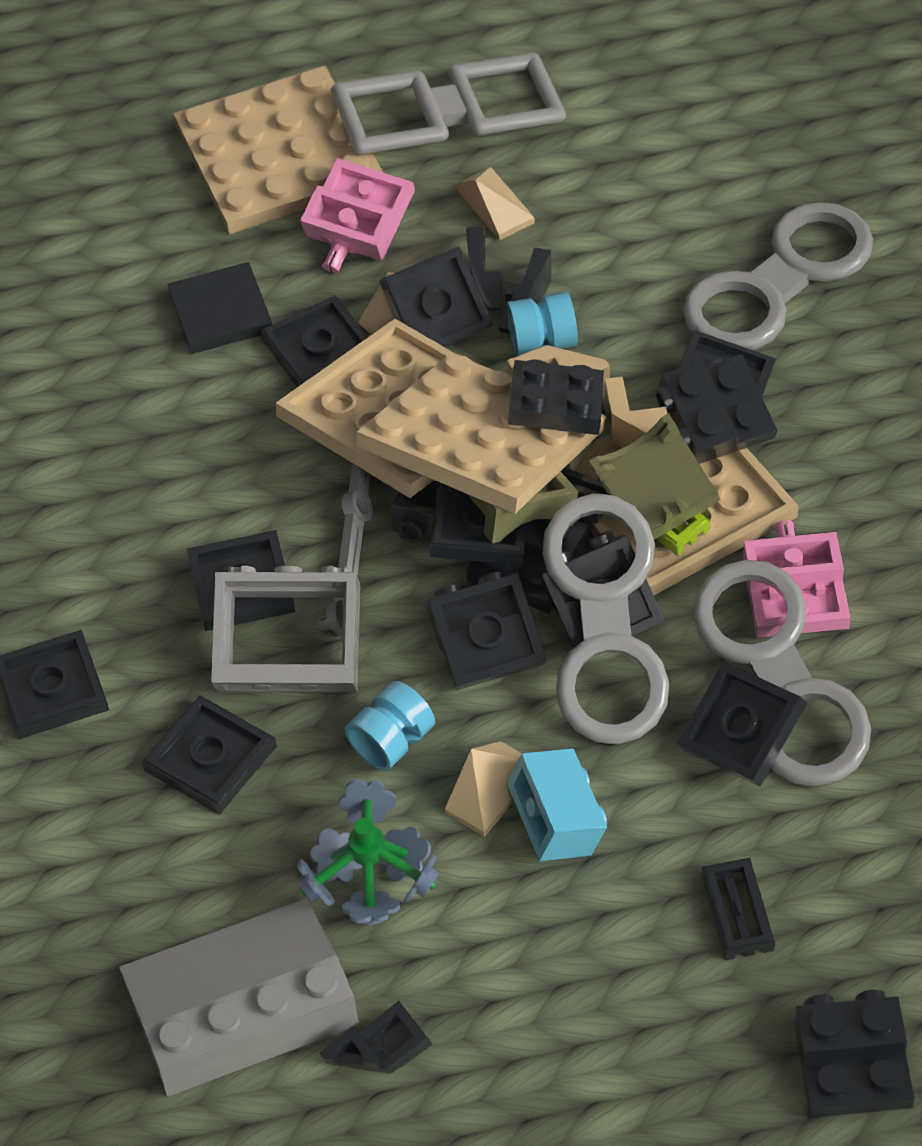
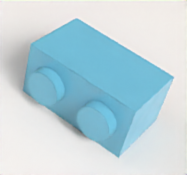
(557, 804)

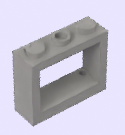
(284, 678)

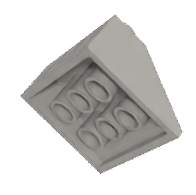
(239, 996)

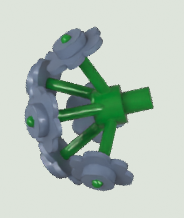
(344, 853)

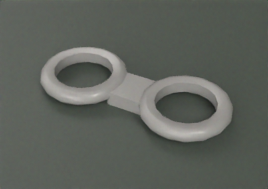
(781, 274)
(605, 619)
(782, 665)

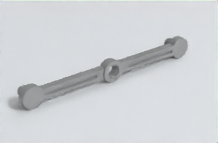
(357, 510)

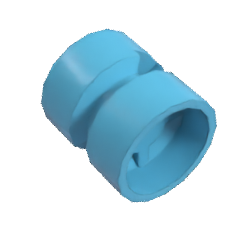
(542, 323)
(386, 730)

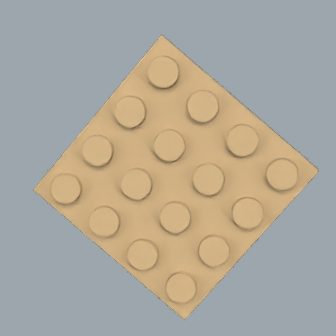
(268, 147)
(356, 389)
(459, 434)
(746, 511)

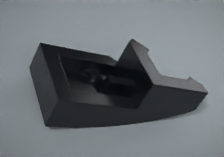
(487, 280)
(534, 284)
(381, 1045)

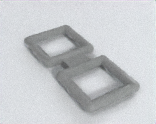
(447, 104)

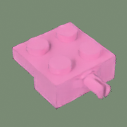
(356, 212)
(816, 568)

